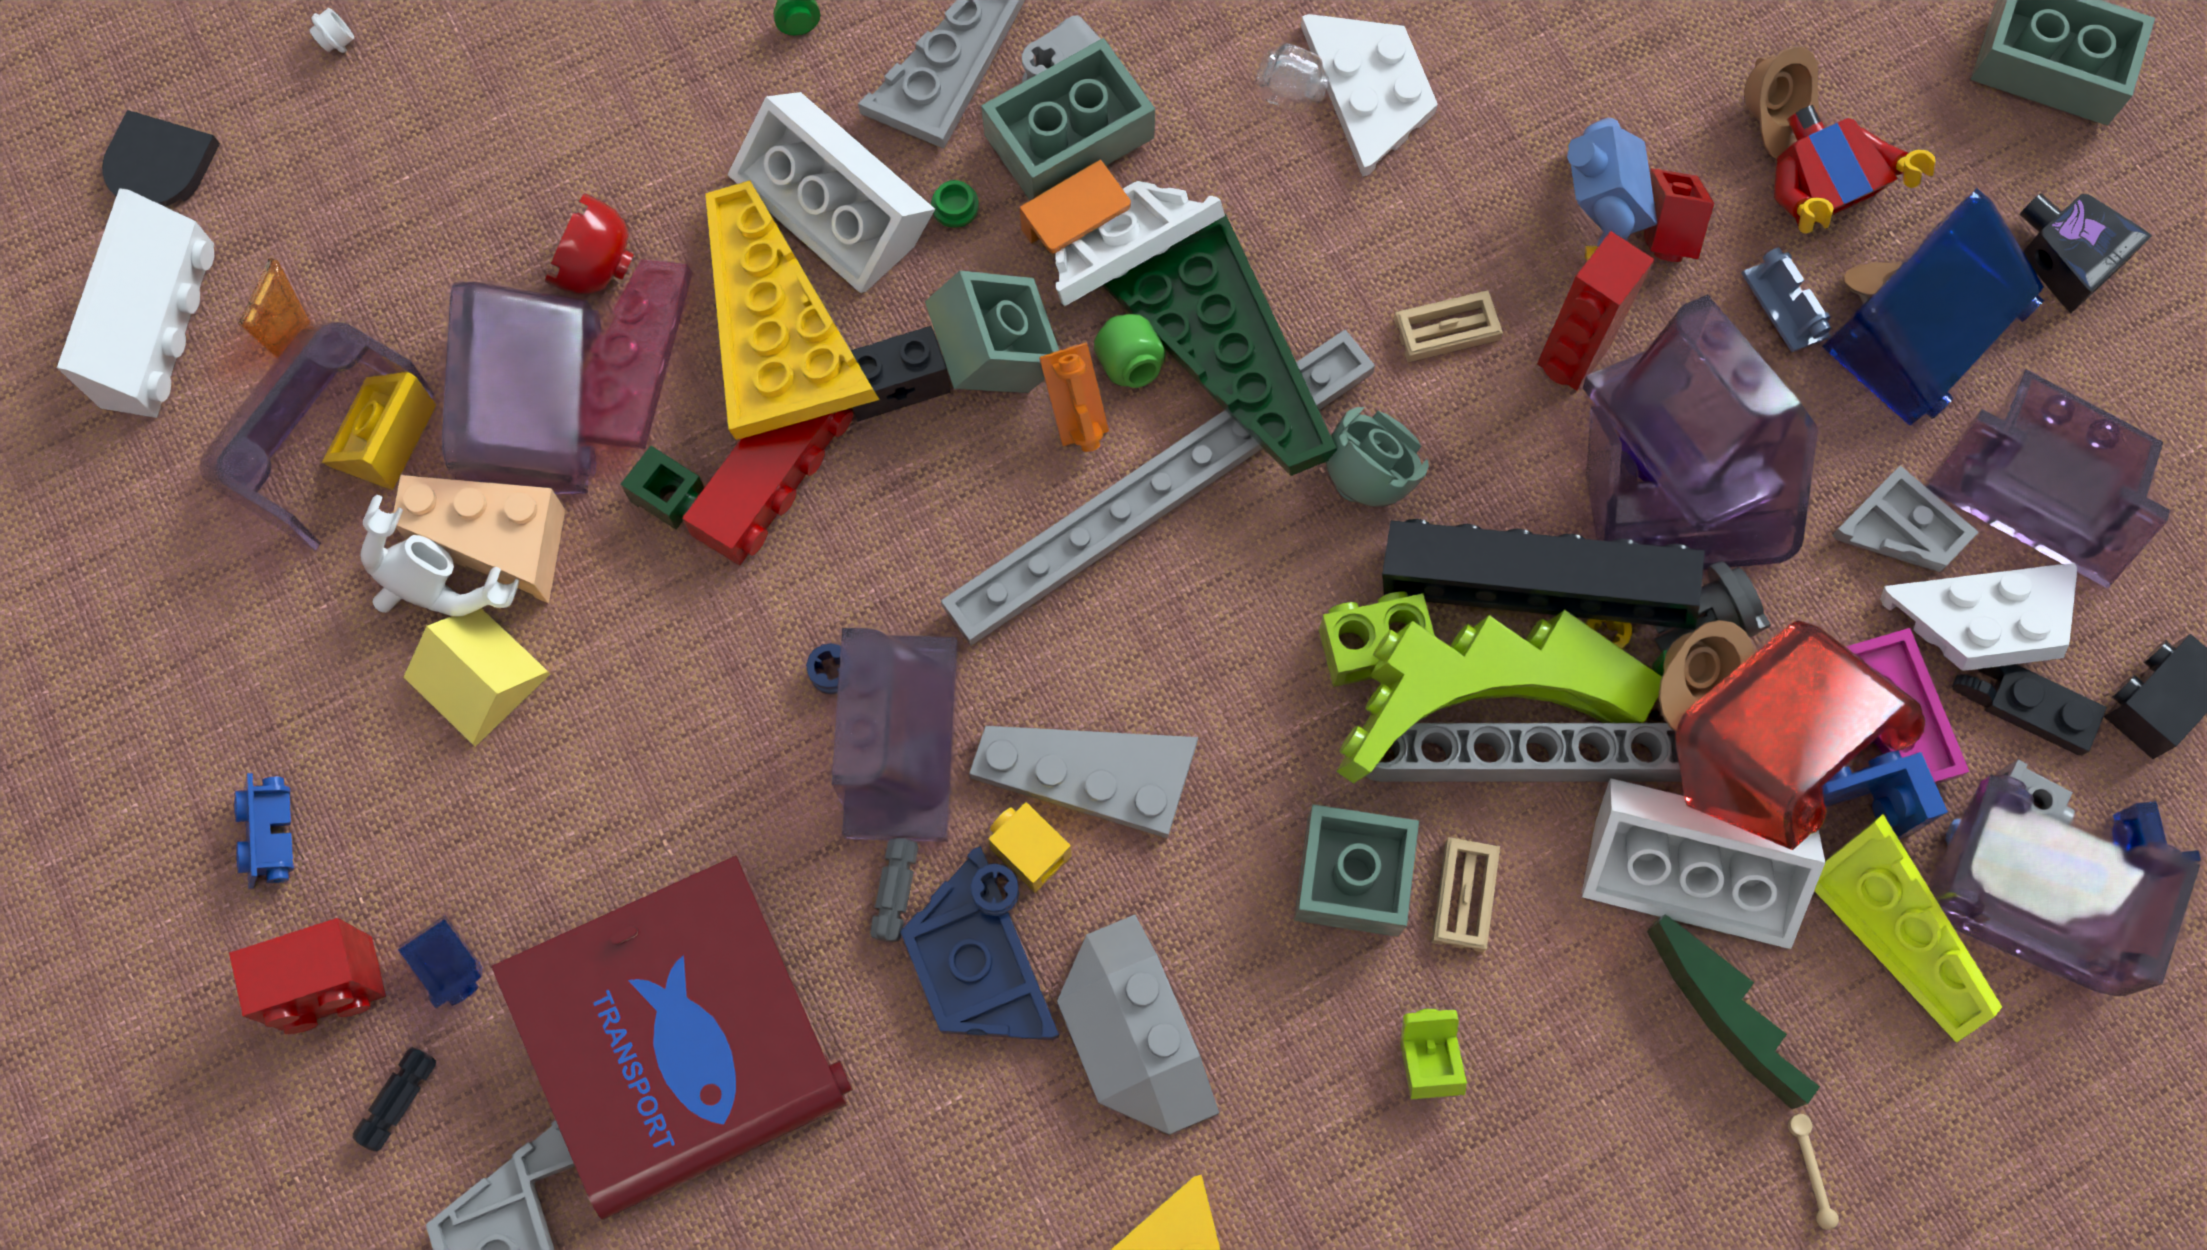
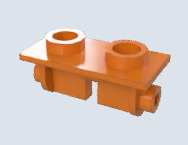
(1075, 397)

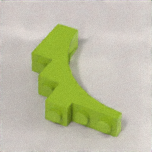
(1556, 663)

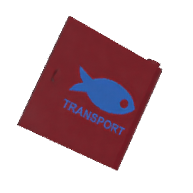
(671, 1041)

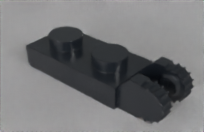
(2036, 705)

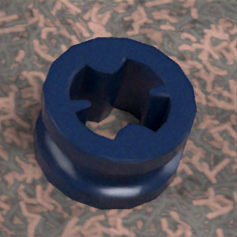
(815, 660)
(978, 889)

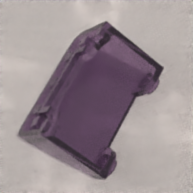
(517, 387)
(2062, 893)

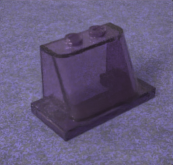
(1700, 414)
(2058, 478)
(895, 735)

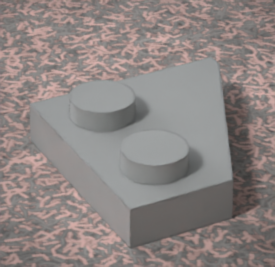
(1907, 524)

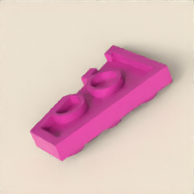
(1902, 663)

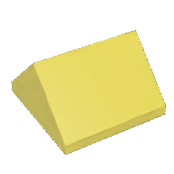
(473, 672)

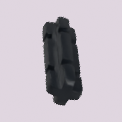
(394, 1099)

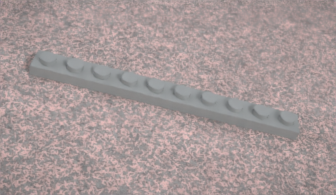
(1135, 502)

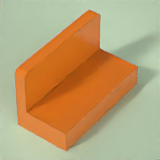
(1073, 208)

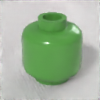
(1129, 350)

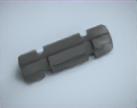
(894, 890)

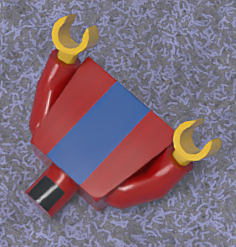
(1839, 168)

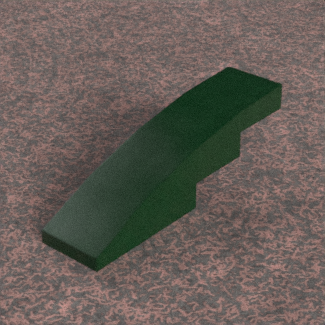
(1717, 995)

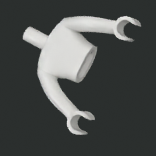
(419, 570)

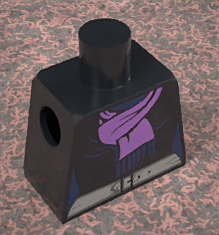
(2079, 245)

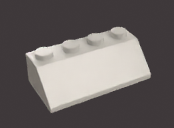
(830, 190)
(136, 306)
(1696, 869)

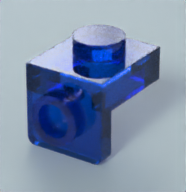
(2140, 825)
(442, 963)

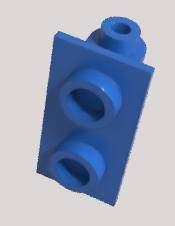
(263, 851)

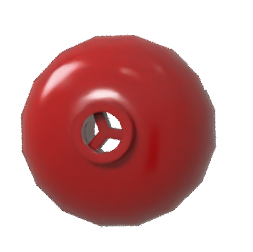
(591, 250)

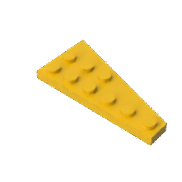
(774, 332)

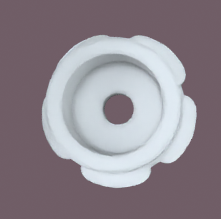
(331, 31)

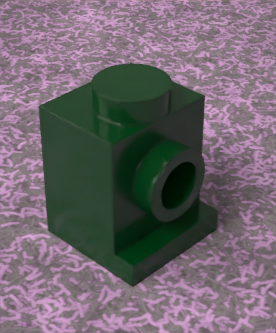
(657, 476)

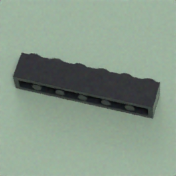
(1545, 573)

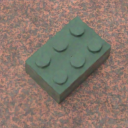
(2065, 54)
(1068, 119)

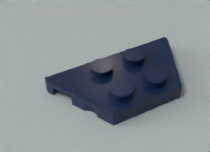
(975, 964)

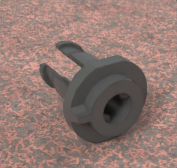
(1726, 598)

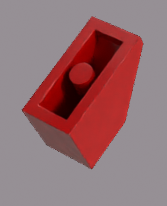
(1682, 215)

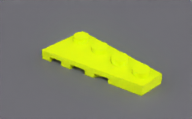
(1899, 920)

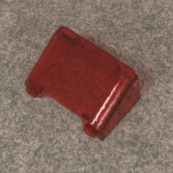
(1783, 729)

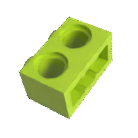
(1371, 624)

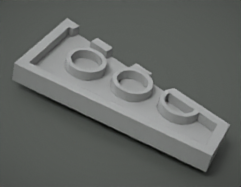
(943, 72)
(1101, 774)

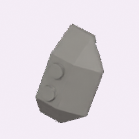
(1134, 1031)

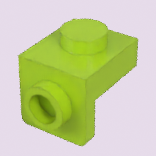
(1432, 1054)

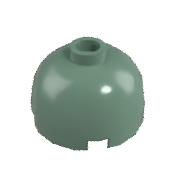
(1374, 459)

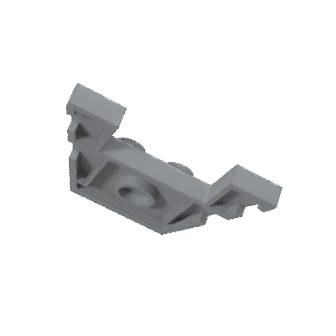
(505, 1207)

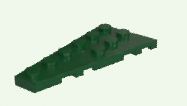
(1227, 338)

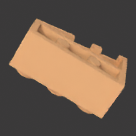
(487, 526)

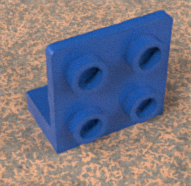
(1900, 791)

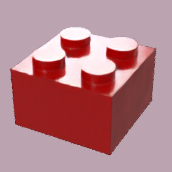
(308, 976)

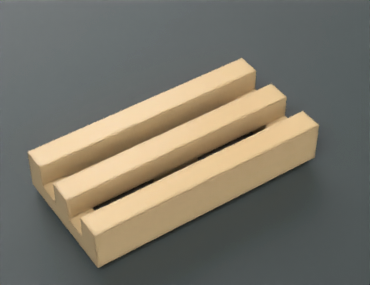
(1417, 351)
(1458, 937)

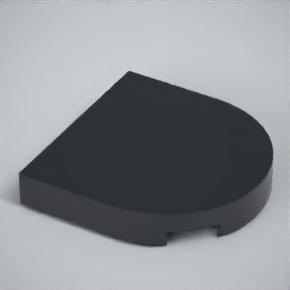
(157, 158)

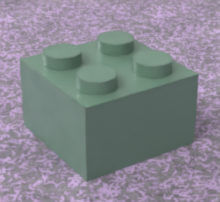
(991, 331)
(1356, 870)

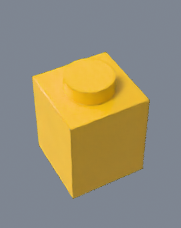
(1028, 845)

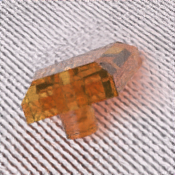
(273, 311)

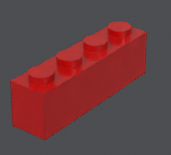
(1594, 310)
(759, 484)

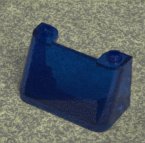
(1939, 311)

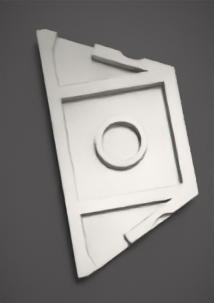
(1372, 83)
(1147, 229)
(1992, 615)

